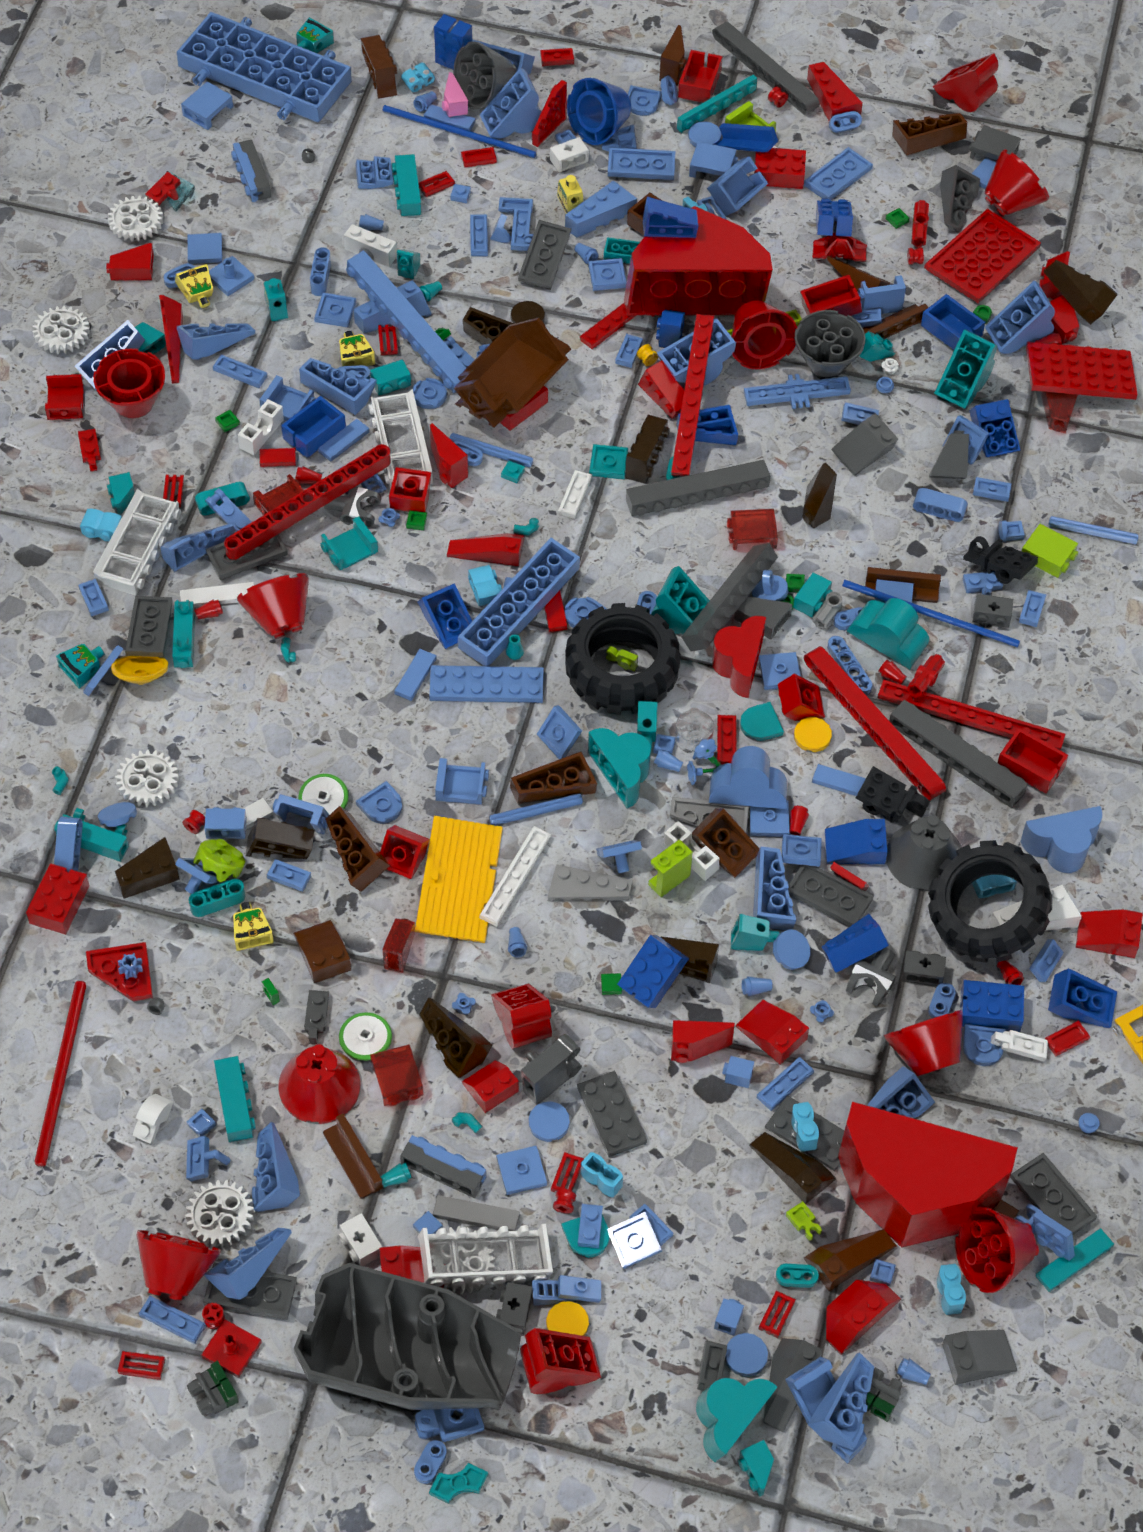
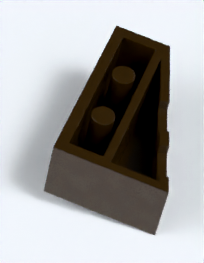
(279, 838)
(701, 957)

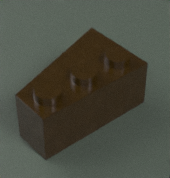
(148, 870)

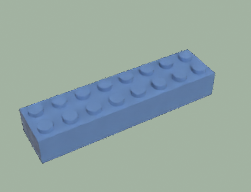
(518, 602)

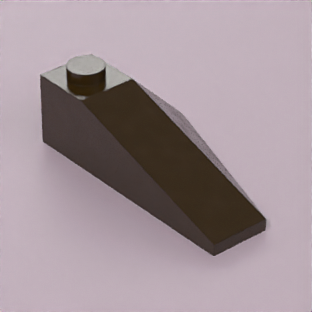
(820, 496)

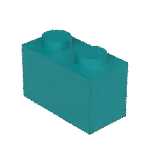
(391, 377)
(812, 594)

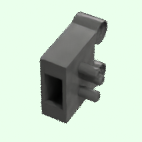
(550, 1069)

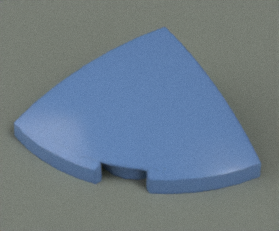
(622, 138)

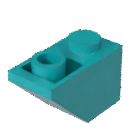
(408, 263)
(876, 347)
(122, 490)
(758, 1464)

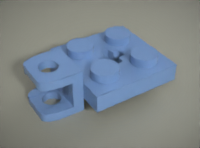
(1049, 1232)
(439, 1422)

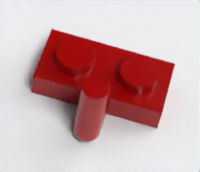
(164, 188)

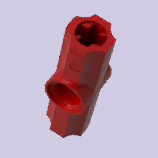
(920, 223)
(926, 675)

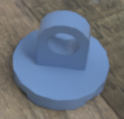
(771, 587)

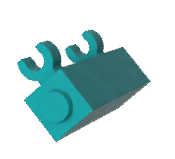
(183, 634)
(101, 840)

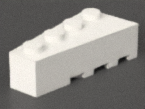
(1063, 913)

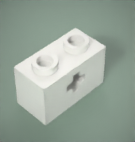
(569, 154)
(359, 1229)

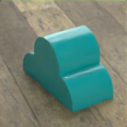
(967, 369)
(679, 601)
(891, 630)
(621, 760)
(728, 1410)

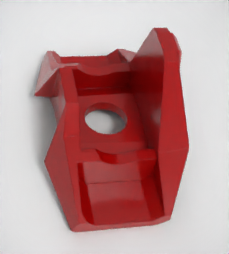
(839, 247)

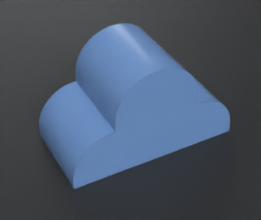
(512, 108)
(1022, 320)
(677, 354)
(749, 781)
(1063, 838)

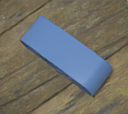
(320, 271)
(940, 504)
(68, 842)

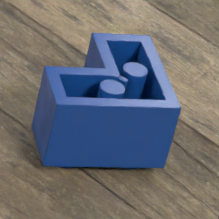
(671, 327)

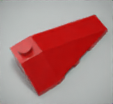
(496, 548)

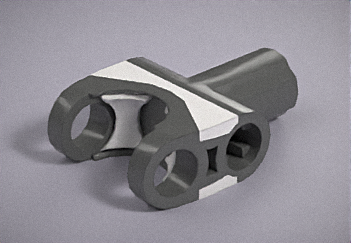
(353, 505)
(874, 975)

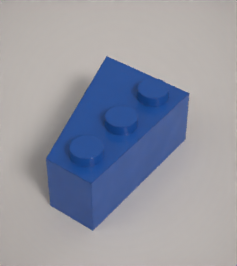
(669, 220)
(716, 426)
(855, 944)

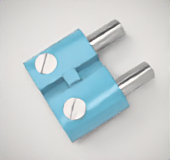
(419, 76)

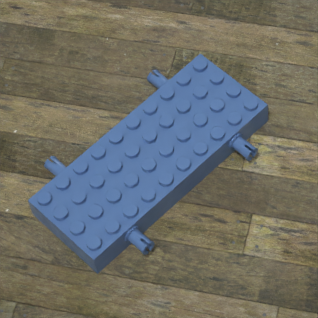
(264, 67)

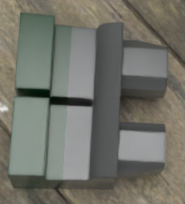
(216, 1388)
(887, 1395)

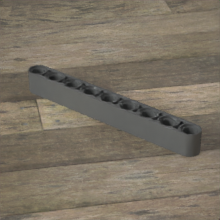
(765, 67)

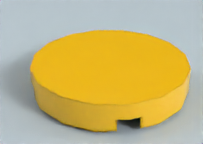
(812, 734)
(568, 1318)

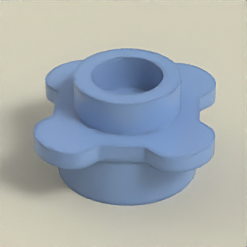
(389, 517)
(821, 1005)
(463, 1009)

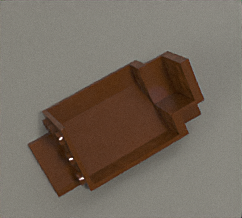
(510, 371)

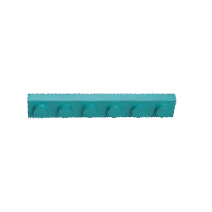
(717, 103)

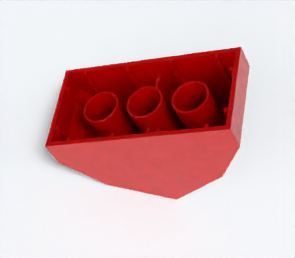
(698, 274)
(920, 1175)

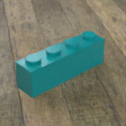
(407, 185)
(233, 1098)

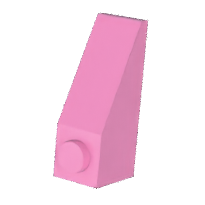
(455, 101)

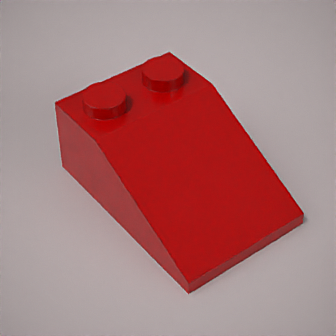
(449, 458)
(1110, 932)
(774, 1030)
(699, 1038)
(403, 1262)

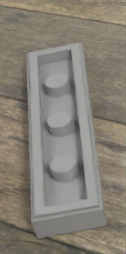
(475, 1213)

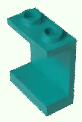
(350, 546)

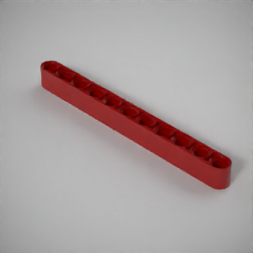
(285, 516)
(875, 723)

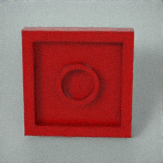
(232, 1348)

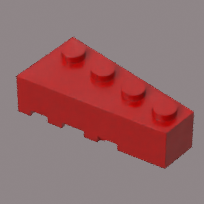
(832, 91)

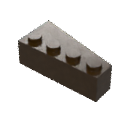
(646, 449)

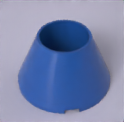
(597, 109)

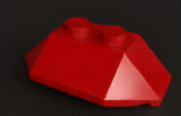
(856, 1312)

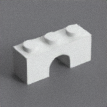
(382, 248)
(269, 418)
(704, 861)

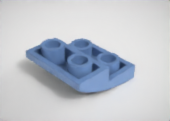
(374, 173)

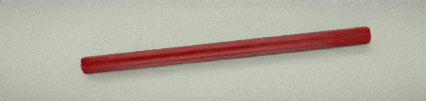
(60, 1074)

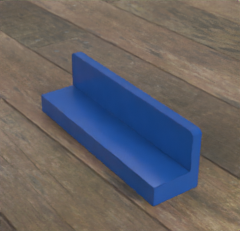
(748, 137)

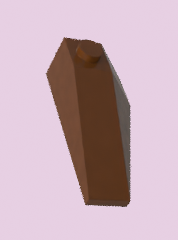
(857, 275)
(847, 1257)

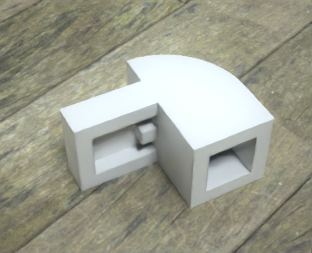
(150, 1115)

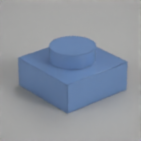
(460, 193)

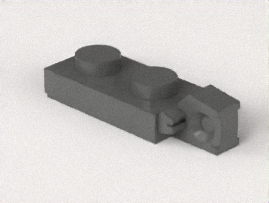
(316, 1014)
(711, 1364)

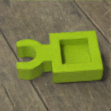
(624, 658)
(803, 1218)

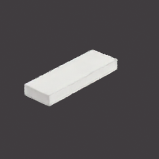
(575, 494)

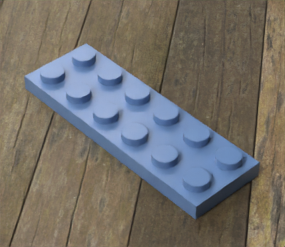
(486, 684)

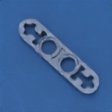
(853, 664)

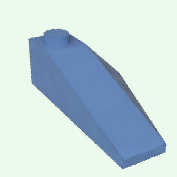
(842, 1409)

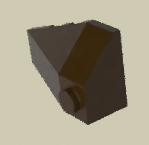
(1085, 295)
(459, 1042)
(797, 1170)

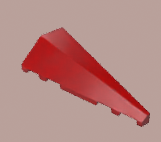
(172, 317)

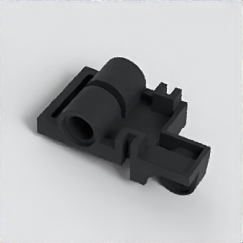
(1005, 561)
(888, 796)

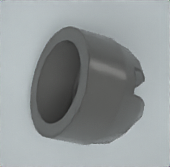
(308, 155)
(156, 1006)

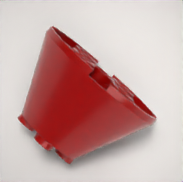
(1013, 186)
(278, 604)
(319, 1085)
(994, 1249)
(173, 1263)

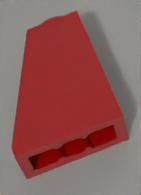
(132, 264)
(1064, 320)

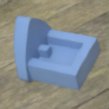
(499, 233)
(1011, 530)

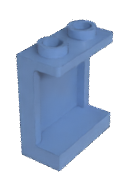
(206, 104)
(712, 159)
(888, 298)
(288, 397)
(461, 783)
(316, 813)
(811, 1385)

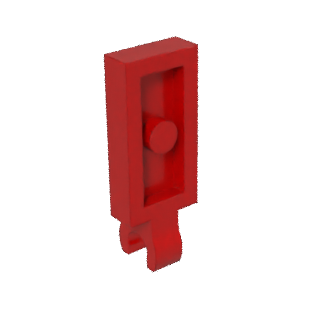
(89, 447)

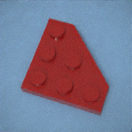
(552, 115)
(104, 966)

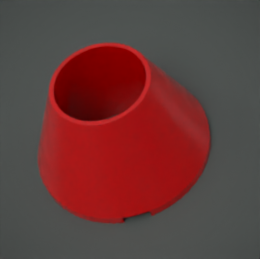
(762, 335)
(130, 381)
(929, 1043)

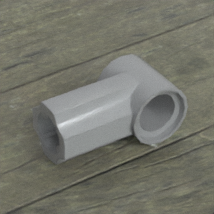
(828, 611)

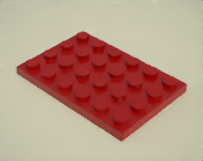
(982, 255)
(1081, 370)

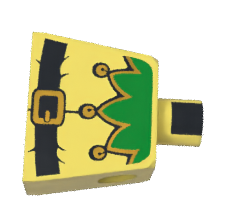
(569, 190)
(195, 285)
(355, 350)
(251, 928)

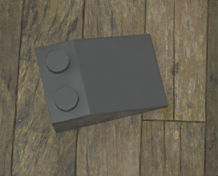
(865, 444)
(978, 1355)

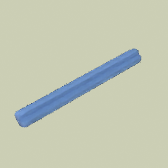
(495, 450)
(1093, 530)
(536, 809)

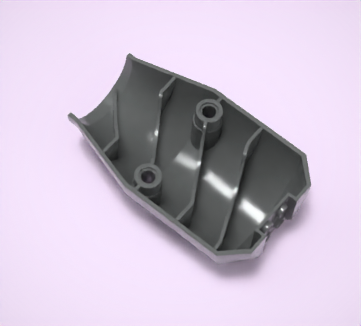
(406, 1343)

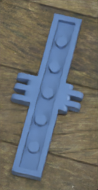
(797, 391)

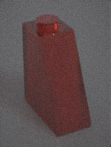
(1058, 409)
(398, 944)

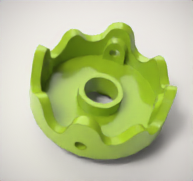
(220, 857)

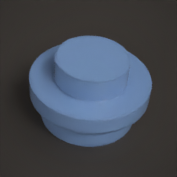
(884, 385)
(1088, 1123)

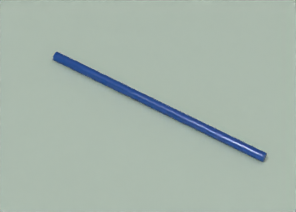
(459, 131)
(934, 614)

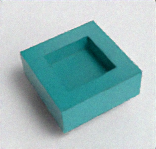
(512, 472)

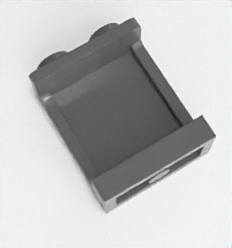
(991, 142)

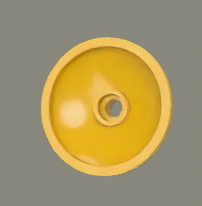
(139, 668)

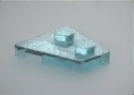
(184, 191)

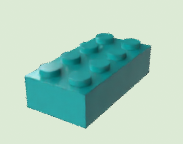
(619, 248)

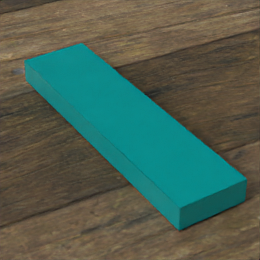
(1085, 1253)

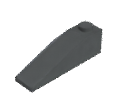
(957, 193)
(788, 1359)

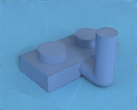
(981, 582)
(199, 1156)

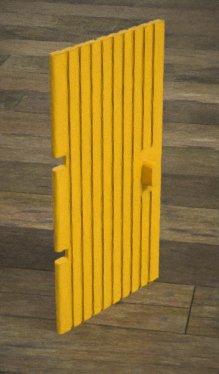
(458, 879)

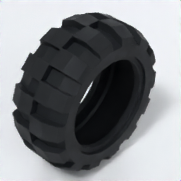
(622, 625)
(976, 863)

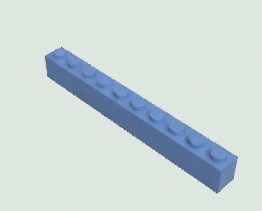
(406, 319)

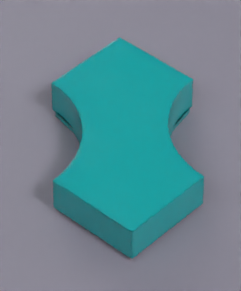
(450, 1485)

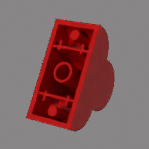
(970, 83)
(737, 653)
(523, 1015)
(557, 1360)

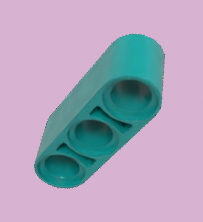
(235, 492)
(211, 905)

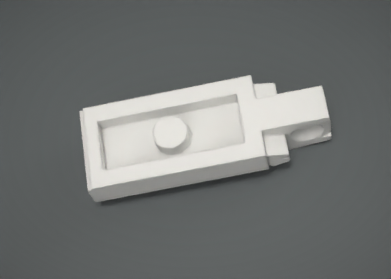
(1021, 1044)

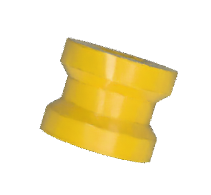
(647, 355)

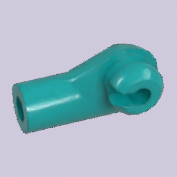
(528, 529)
(285, 649)
(61, 779)
(466, 1118)

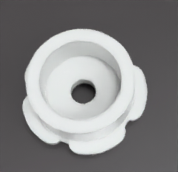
(889, 366)

